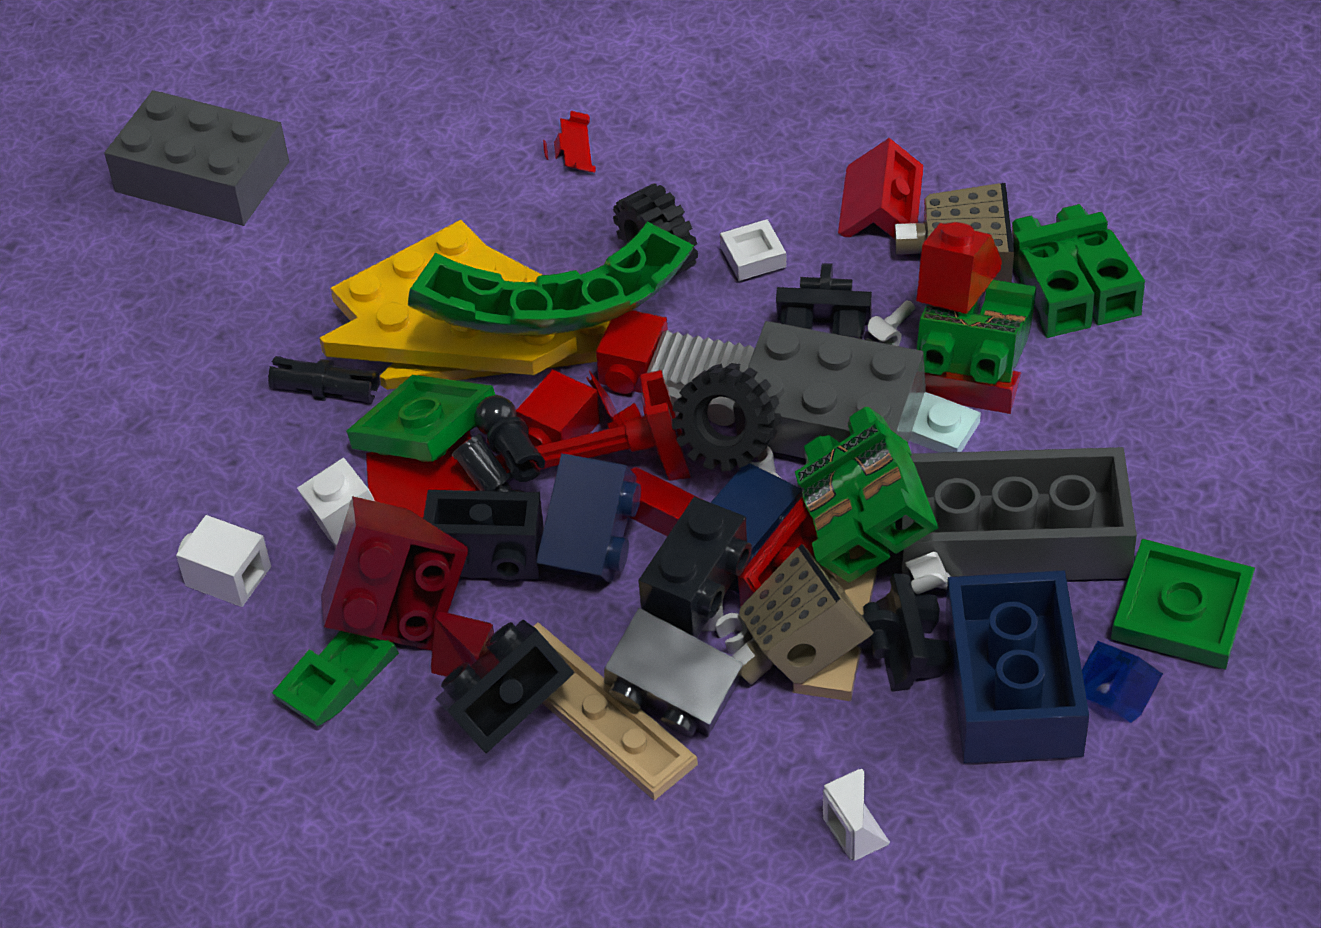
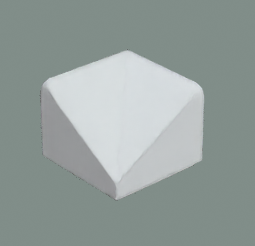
(850, 818)

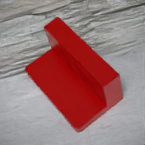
(881, 189)

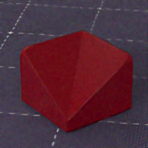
(458, 641)

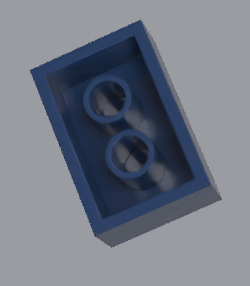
(1016, 667)

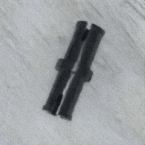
(323, 379)

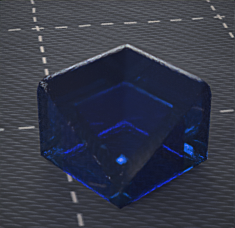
(1119, 681)

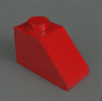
(956, 266)

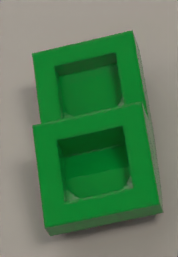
(329, 681)

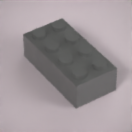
(1028, 512)

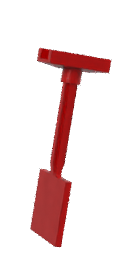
(407, 480)

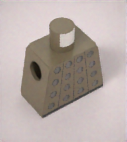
(980, 207)
(798, 621)

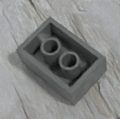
(197, 157)
(828, 379)

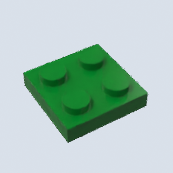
(419, 418)
(1183, 603)

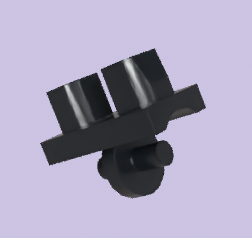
(825, 301)
(899, 634)

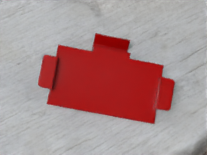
(574, 142)
(618, 418)

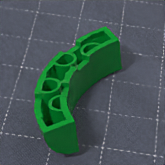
(554, 301)

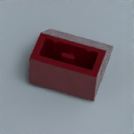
(390, 575)

